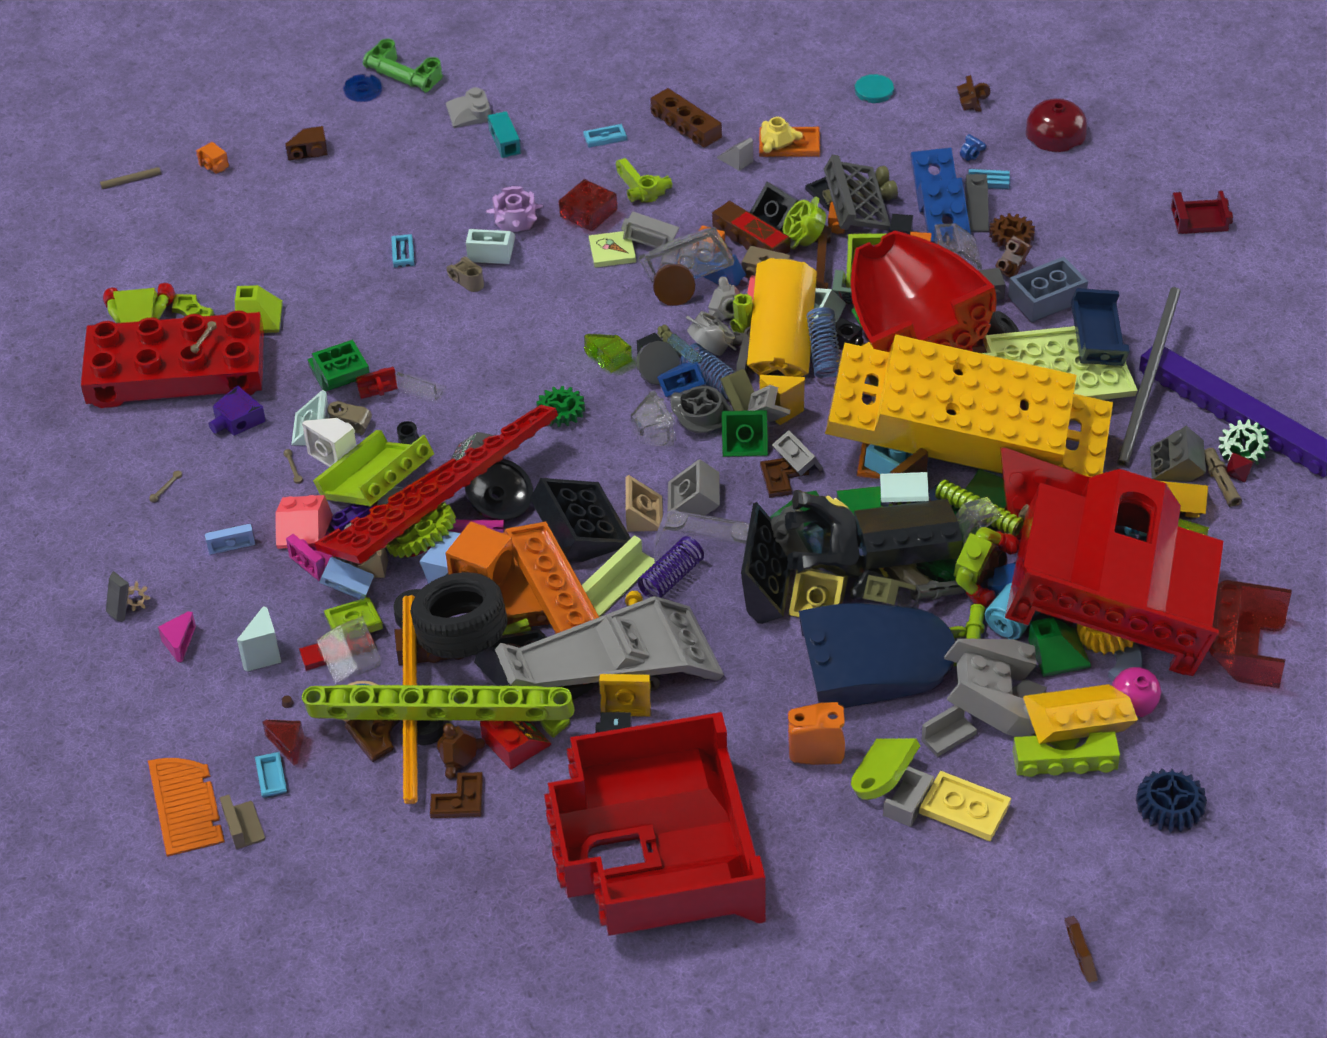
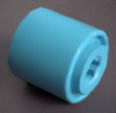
(996, 617)

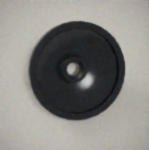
(508, 483)

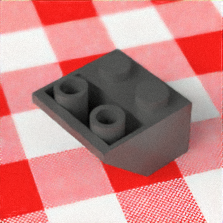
(1178, 457)

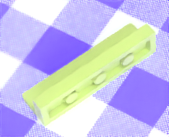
(617, 575)

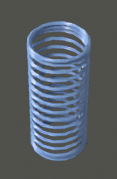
(824, 319)
(711, 360)

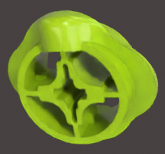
(804, 222)

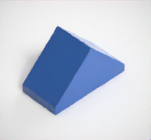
(681, 378)

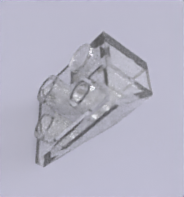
(654, 423)

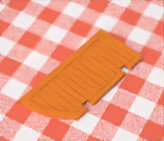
(185, 804)

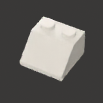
(328, 439)

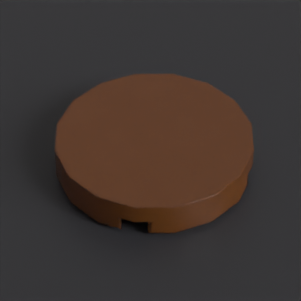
(674, 284)

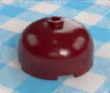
(1056, 125)

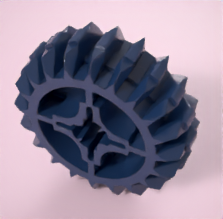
(1187, 799)

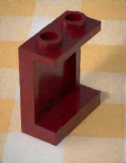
(1201, 215)

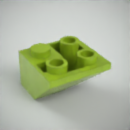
(257, 299)

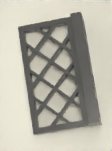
(843, 195)

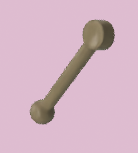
(211, 326)
(176, 475)
(297, 478)

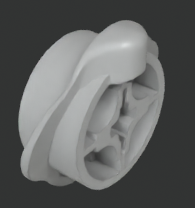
(711, 333)

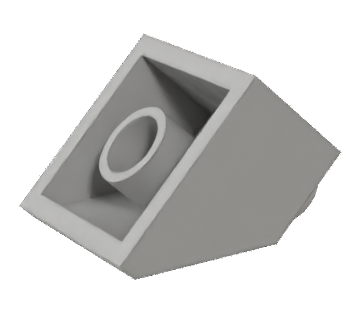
(695, 489)

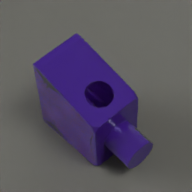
(236, 412)

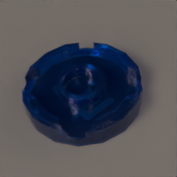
(368, 90)

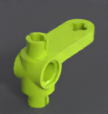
(646, 187)

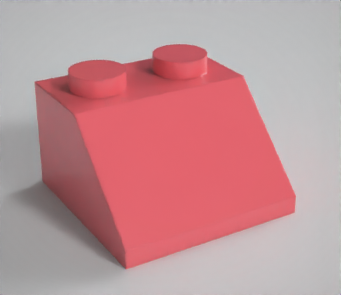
(304, 517)

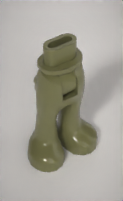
(887, 188)

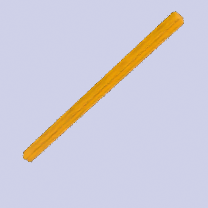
(410, 777)

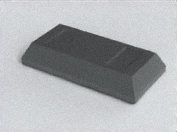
(117, 597)

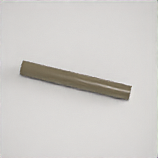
(130, 178)

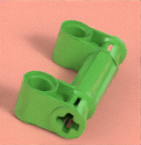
(383, 59)

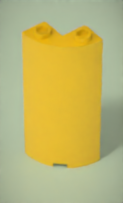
(779, 320)

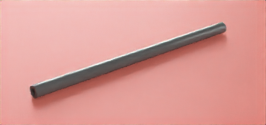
(1148, 378)

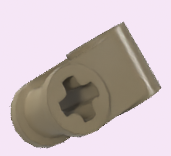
(467, 274)
(355, 415)

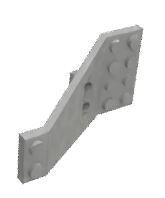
(635, 640)

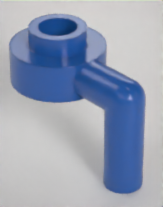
(972, 148)

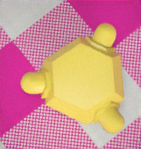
(777, 134)

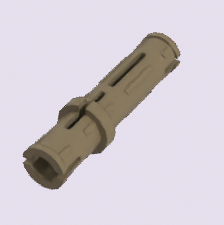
(1213, 461)

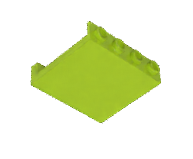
(372, 469)

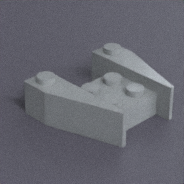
(986, 684)

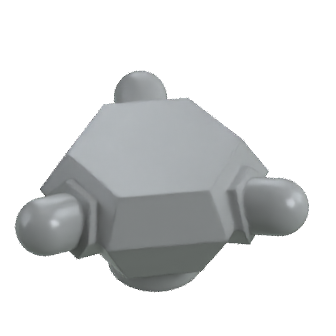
(722, 300)

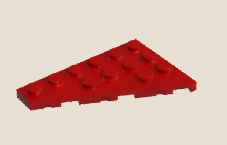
(1025, 473)

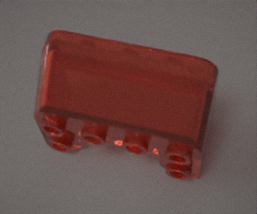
(1239, 616)

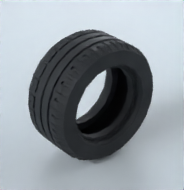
(464, 634)

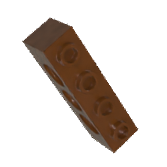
(686, 117)

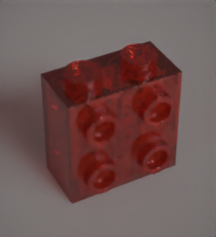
(588, 205)

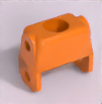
(815, 736)

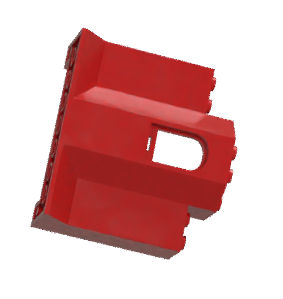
(1113, 583)
(667, 789)

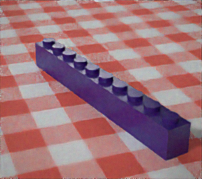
(1233, 404)

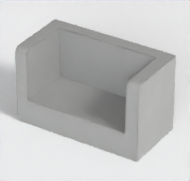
(909, 797)

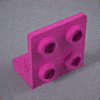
(307, 557)

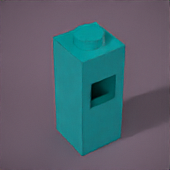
(504, 134)

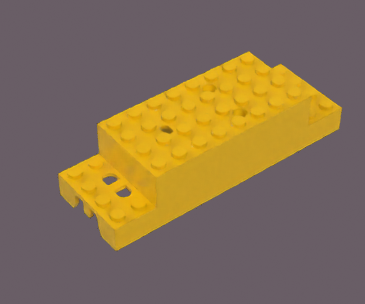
(985, 391)

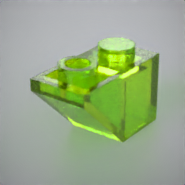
(608, 350)

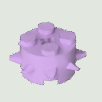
(514, 209)

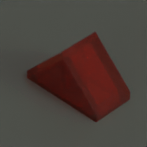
(286, 737)

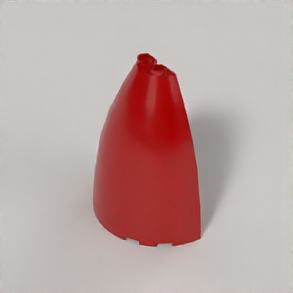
(919, 293)

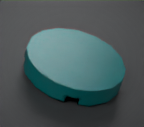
(874, 88)

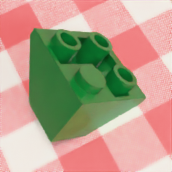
(1057, 647)

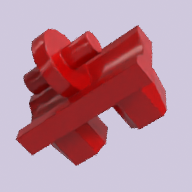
(376, 382)

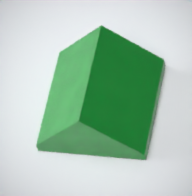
(744, 433)

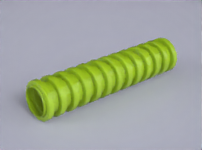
(956, 497)

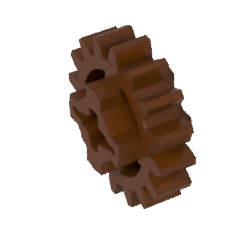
(1006, 227)

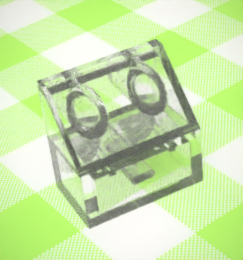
(958, 241)
(349, 650)

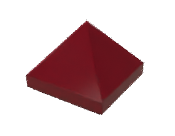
(1239, 467)

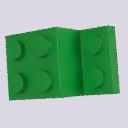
(338, 365)

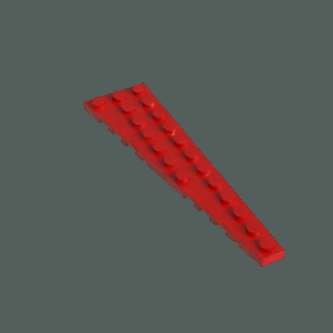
(423, 496)

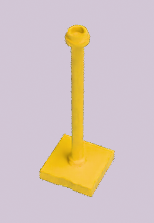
(626, 691)

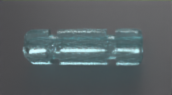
(684, 349)

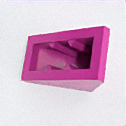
(177, 634)

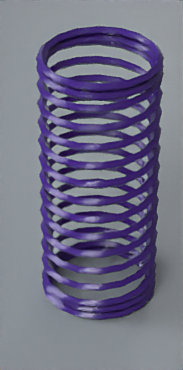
(655, 583)

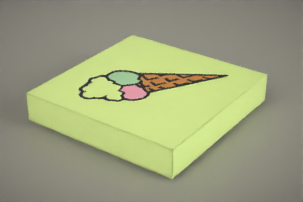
(611, 249)

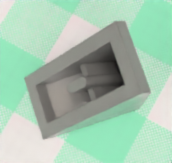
(738, 155)

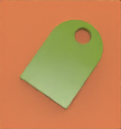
(883, 766)

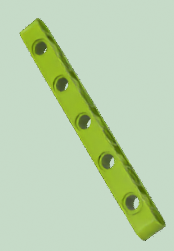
(438, 702)

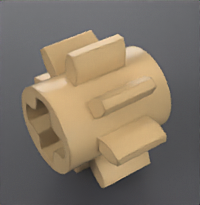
(139, 601)

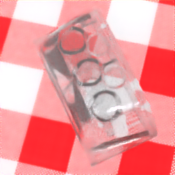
(699, 251)

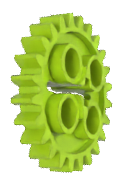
(424, 533)

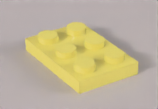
(965, 805)

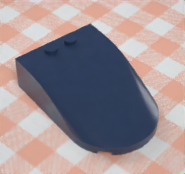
(874, 651)

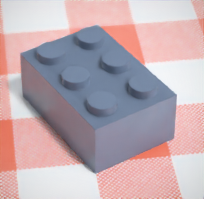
(1046, 288)

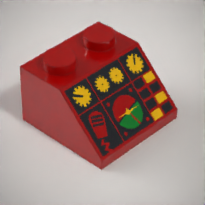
(513, 740)

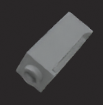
(648, 230)

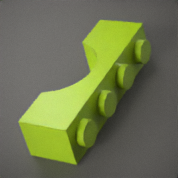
(1096, 754)

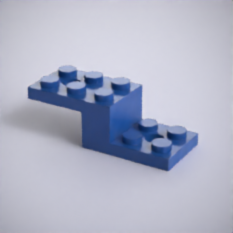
(940, 193)

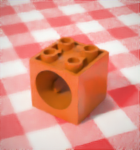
(482, 552)

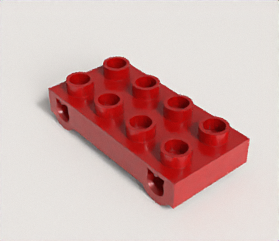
(157, 361)

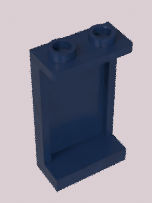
(1098, 327)

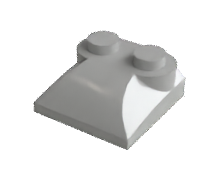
(469, 109)

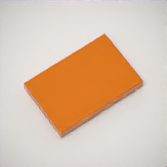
(806, 147)

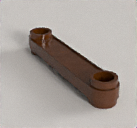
(825, 237)

